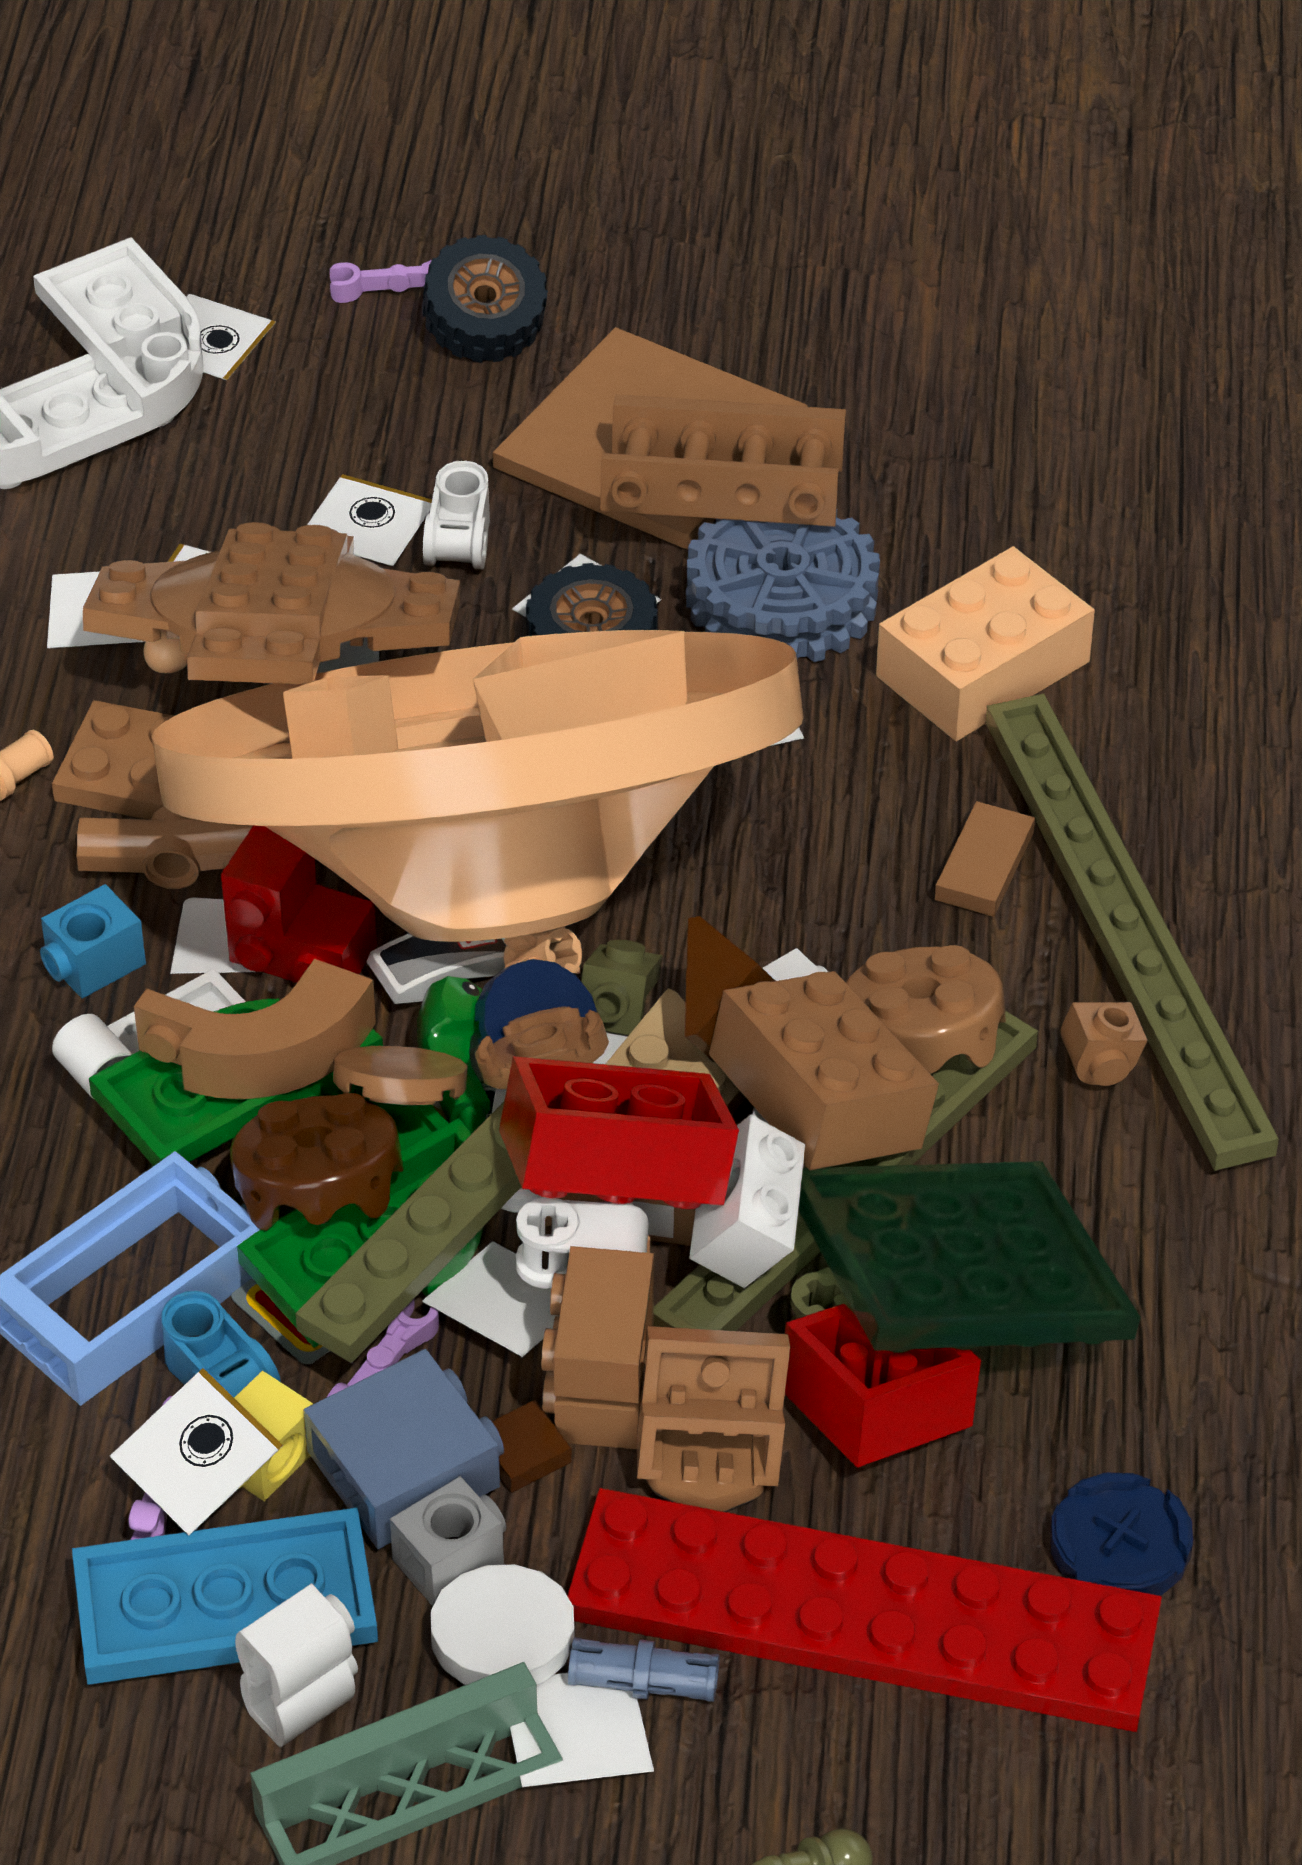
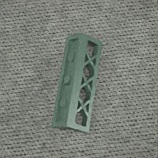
(390, 1753)

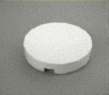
(499, 1620)

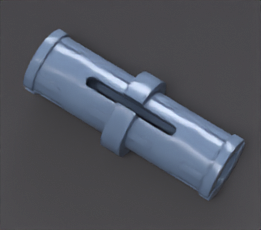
(643, 1669)

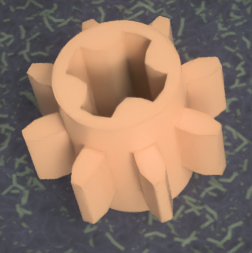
(554, 945)

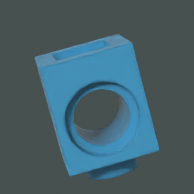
(92, 941)

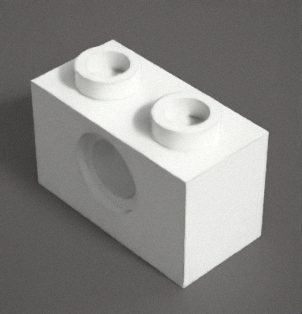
(759, 1207)

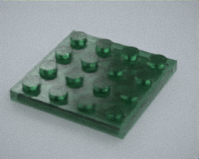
(963, 1256)

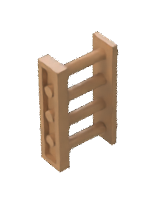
(723, 460)

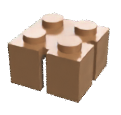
(598, 1345)

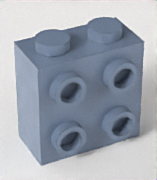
(401, 1441)

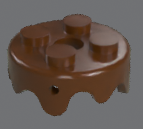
(316, 1158)

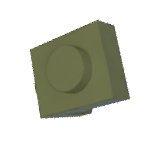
(619, 981)

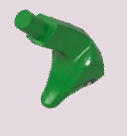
(449, 1027)

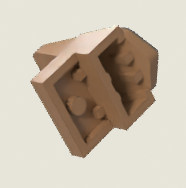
(711, 1415)

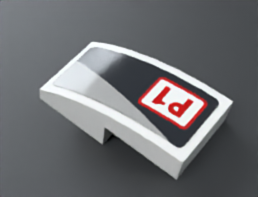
(412, 964)

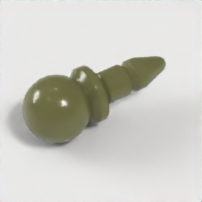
(833, 1848)

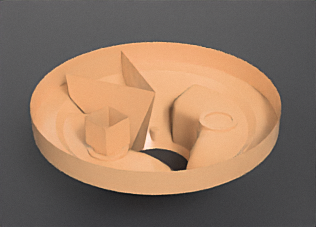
(485, 778)

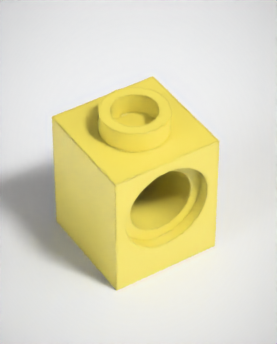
(283, 1416)

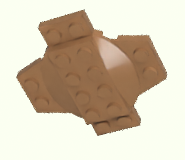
(272, 604)

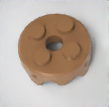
(935, 1002)

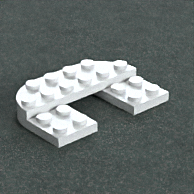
(137, 370)

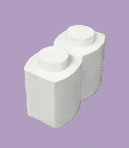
(297, 1663)

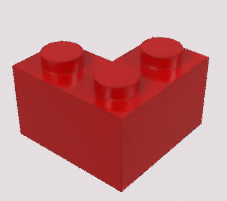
(283, 918)
(874, 1399)

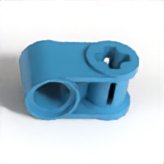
(220, 1347)

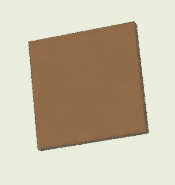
(572, 427)

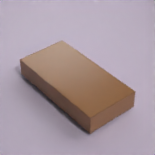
(985, 859)

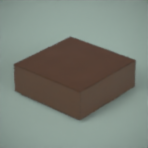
(530, 1446)

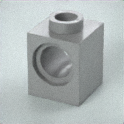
(422, 1531)

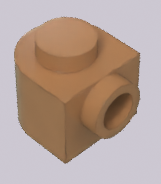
(1103, 1040)

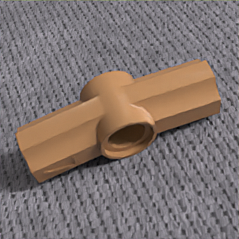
(165, 848)

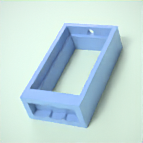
(94, 1240)

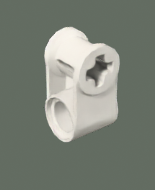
(458, 516)
(574, 1224)

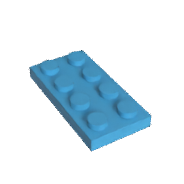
(185, 1596)

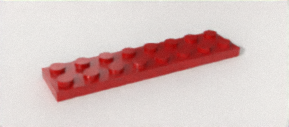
(866, 1609)

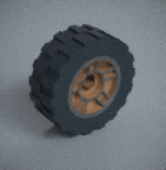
(472, 274)
(590, 601)

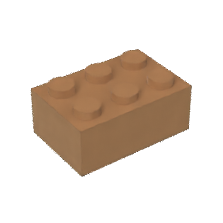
(823, 1069)

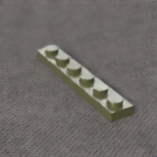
(412, 1245)

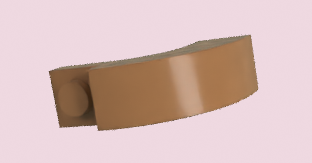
(262, 1049)

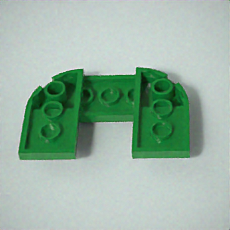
(293, 1255)

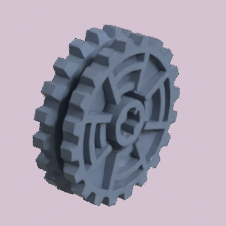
(784, 582)

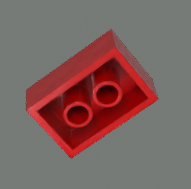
(618, 1132)

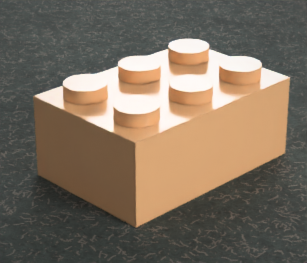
(984, 642)

